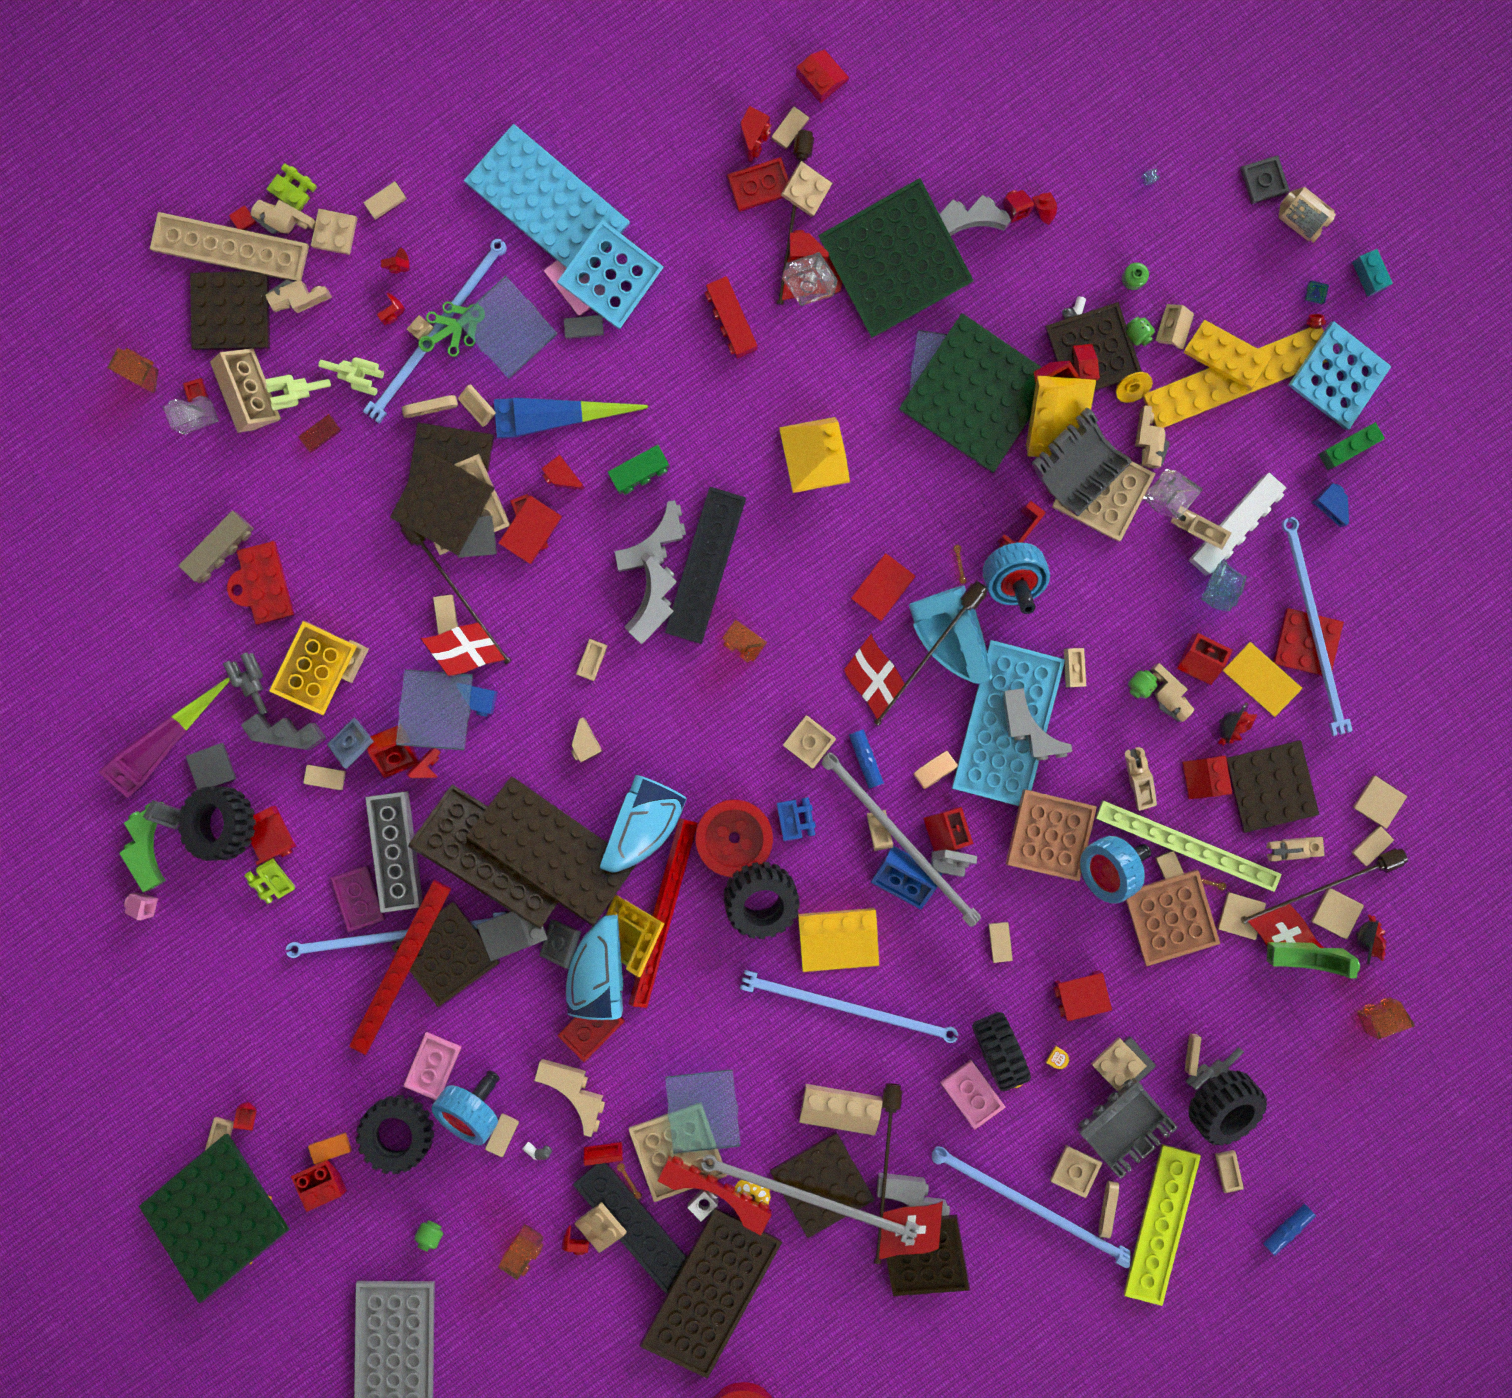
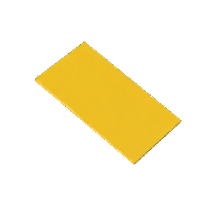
(1262, 679)

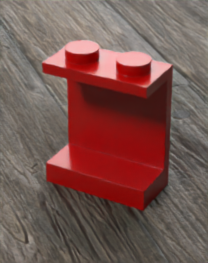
(1035, 514)
(271, 836)
(1082, 996)

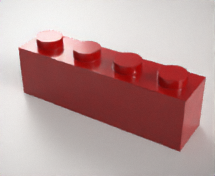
(731, 317)

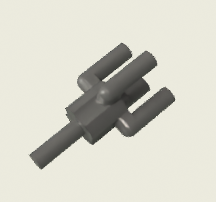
(247, 680)
(1205, 1073)

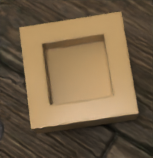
(420, 328)

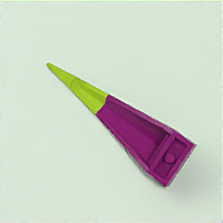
(137, 761)

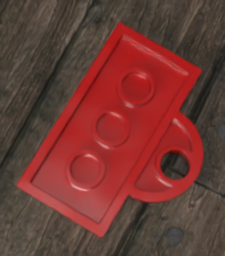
(262, 583)

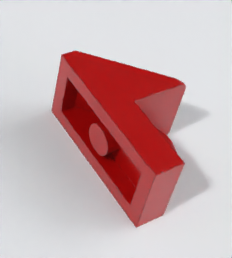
(421, 769)

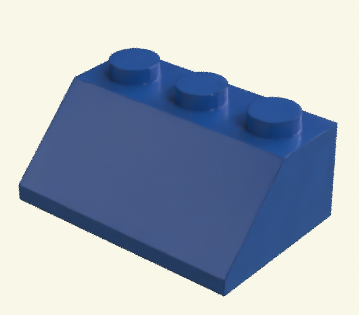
(904, 878)

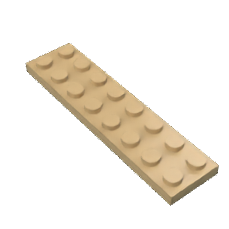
(229, 247)

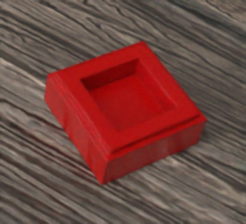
(242, 218)
(194, 389)

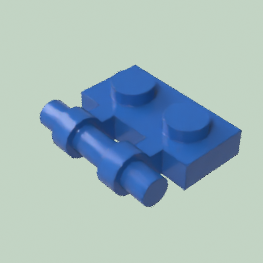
(790, 820)

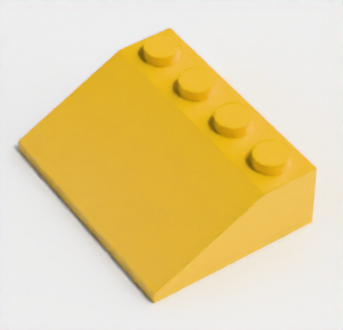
(1054, 407)
(312, 668)
(838, 939)

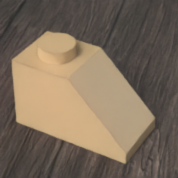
(584, 742)

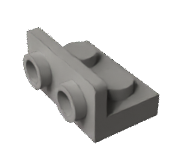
(952, 862)

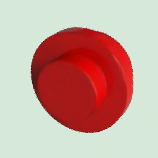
(1316, 321)

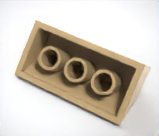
(244, 389)
(841, 1109)

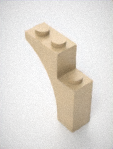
(569, 1082)

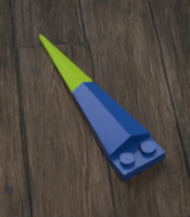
(528, 416)

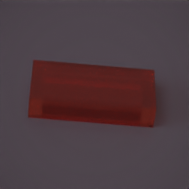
(320, 433)

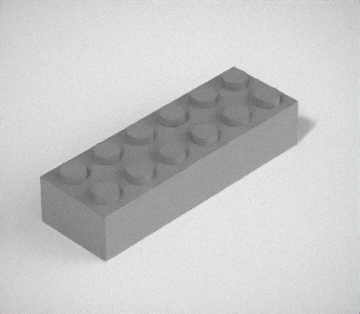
(393, 860)

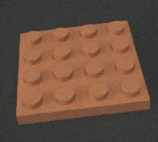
(1050, 835)
(1172, 918)

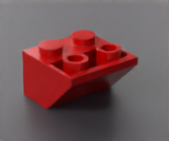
(754, 130)
(1204, 658)
(948, 830)
(318, 1185)

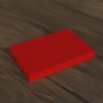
(758, 184)
(530, 530)
(883, 587)
(587, 1035)

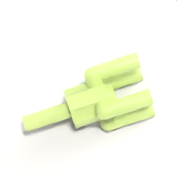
(354, 373)
(292, 389)

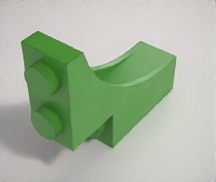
(140, 854)
(1312, 957)

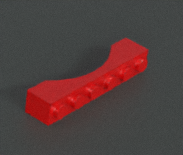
(679, 1176)

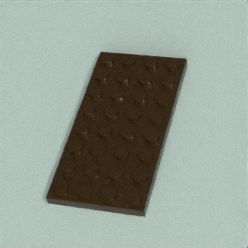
(444, 843)
(548, 850)
(710, 1293)

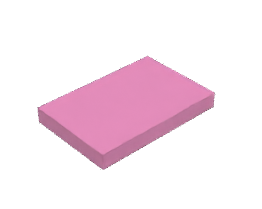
(555, 271)
(432, 1066)
(972, 1094)

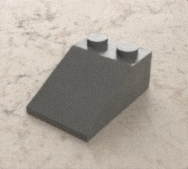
(508, 935)

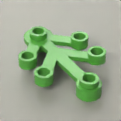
(453, 327)

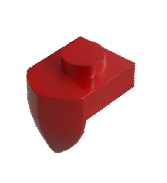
(1045, 206)
(397, 264)
(391, 313)
(245, 1116)
(577, 1246)

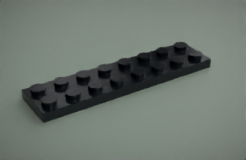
(705, 565)
(644, 1235)

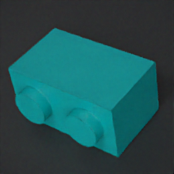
(1372, 272)

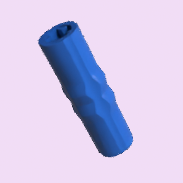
(866, 758)
(1290, 1229)

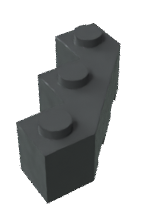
(283, 733)

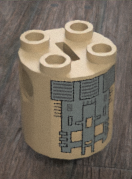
(1305, 213)

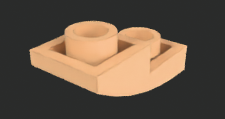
(935, 770)

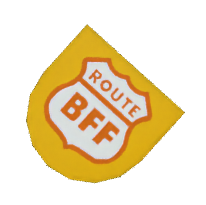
(1058, 1058)

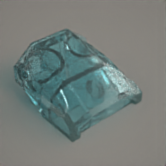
(1224, 587)

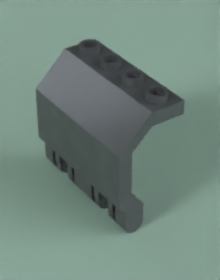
(1080, 464)
(1123, 1125)

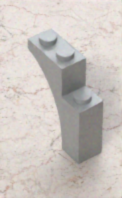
(980, 214)
(668, 531)
(655, 606)
(1022, 723)
(909, 1191)

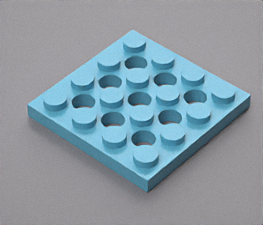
(635, 257)
(1352, 373)

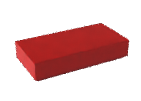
(603, 1154)

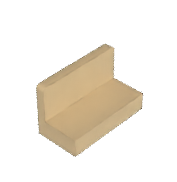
(1175, 325)

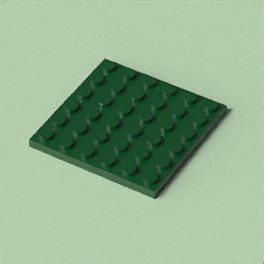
(896, 258)
(974, 393)
(214, 1218)

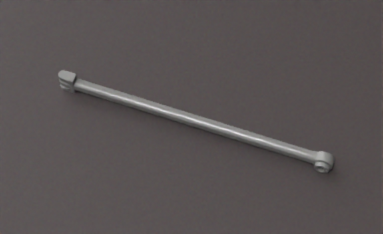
(970, 916)
(813, 1199)

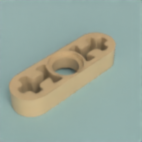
(429, 406)
(1108, 1209)

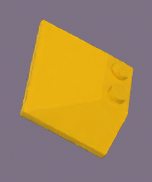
(815, 454)
(636, 932)

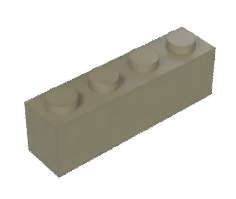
(216, 547)

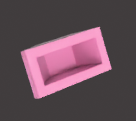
(140, 906)

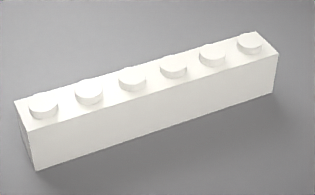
(1239, 522)

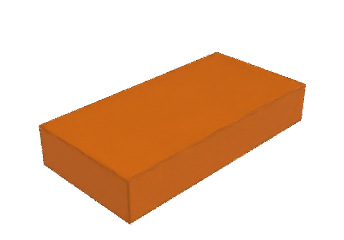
(329, 1148)

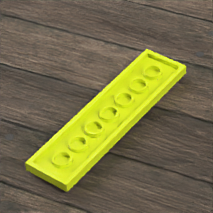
(1162, 1224)

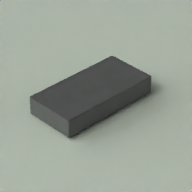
(583, 327)
(162, 814)

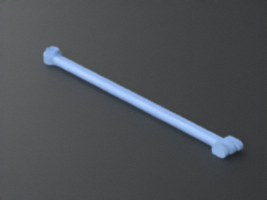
(418, 353)
(1339, 721)
(359, 940)
(845, 1006)
(1121, 1254)

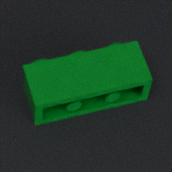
(1351, 446)
(639, 470)

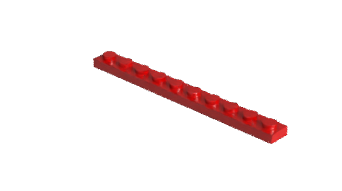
(665, 907)
(400, 967)

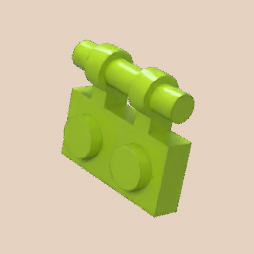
(287, 192)
(274, 877)

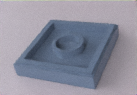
(350, 743)

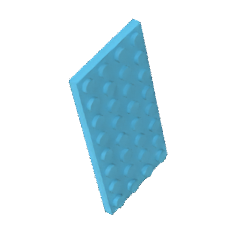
(542, 196)
(989, 759)

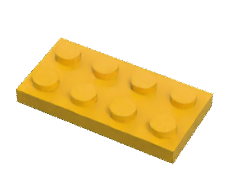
(1227, 354)

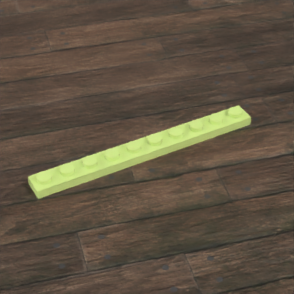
(1188, 846)

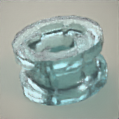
(1150, 177)

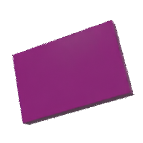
(357, 898)

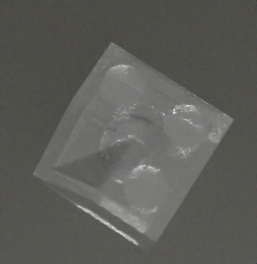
(809, 279)
(190, 416)
(1172, 494)

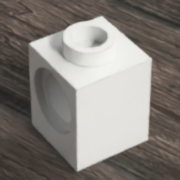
(702, 1211)

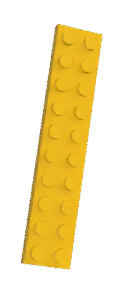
(1212, 389)

